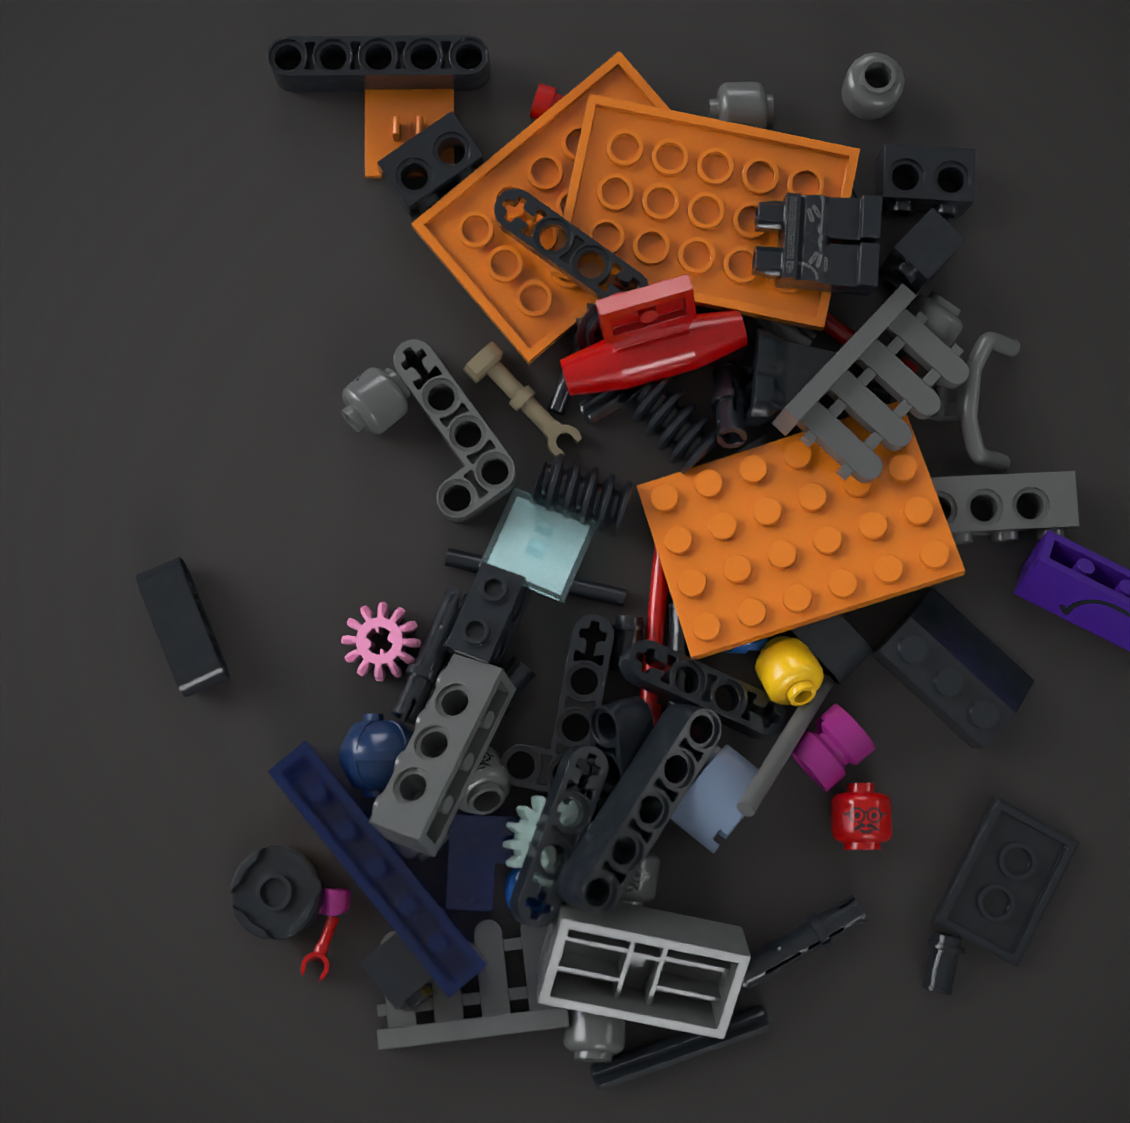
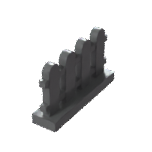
(862, 404)
(493, 998)

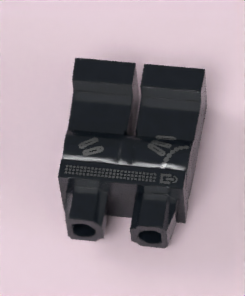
(821, 243)

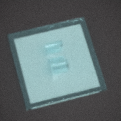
(539, 544)

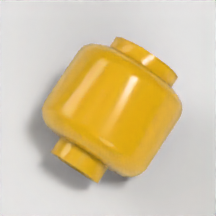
(789, 671)

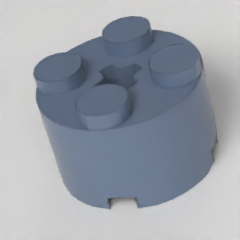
(713, 797)

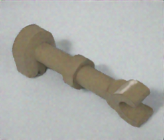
(488, 362)

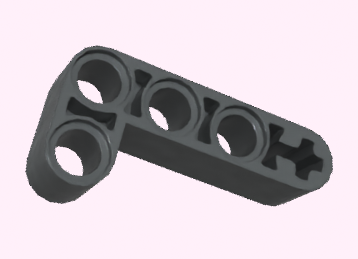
(449, 424)

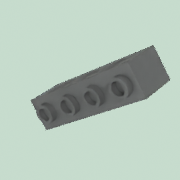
(1049, 492)
(446, 778)

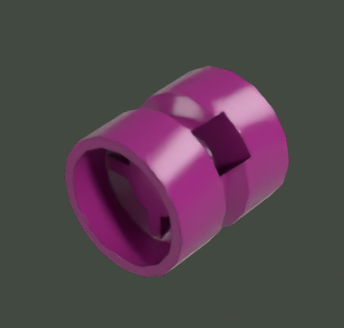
(831, 747)

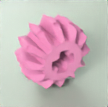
(366, 647)

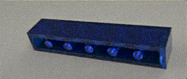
(378, 868)

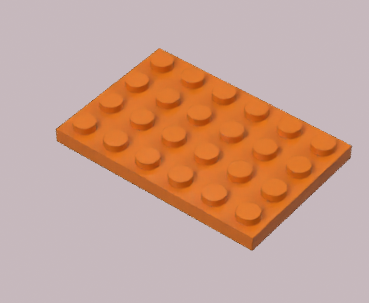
(682, 200)
(494, 268)
(789, 542)

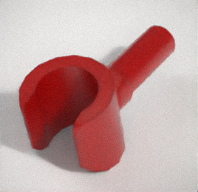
(321, 949)

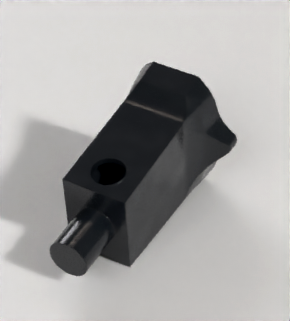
(779, 370)

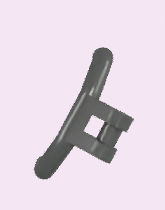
(968, 400)

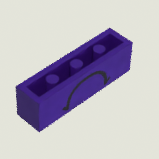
(1078, 587)

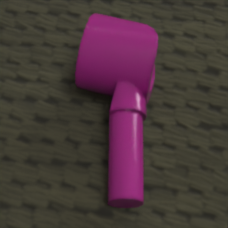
(335, 901)

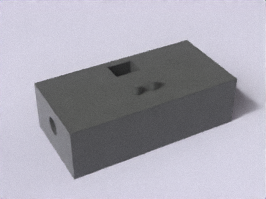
(644, 967)

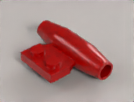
(651, 338)

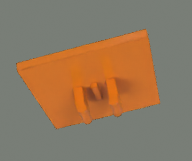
(398, 116)

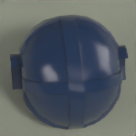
(371, 752)

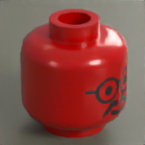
(861, 817)

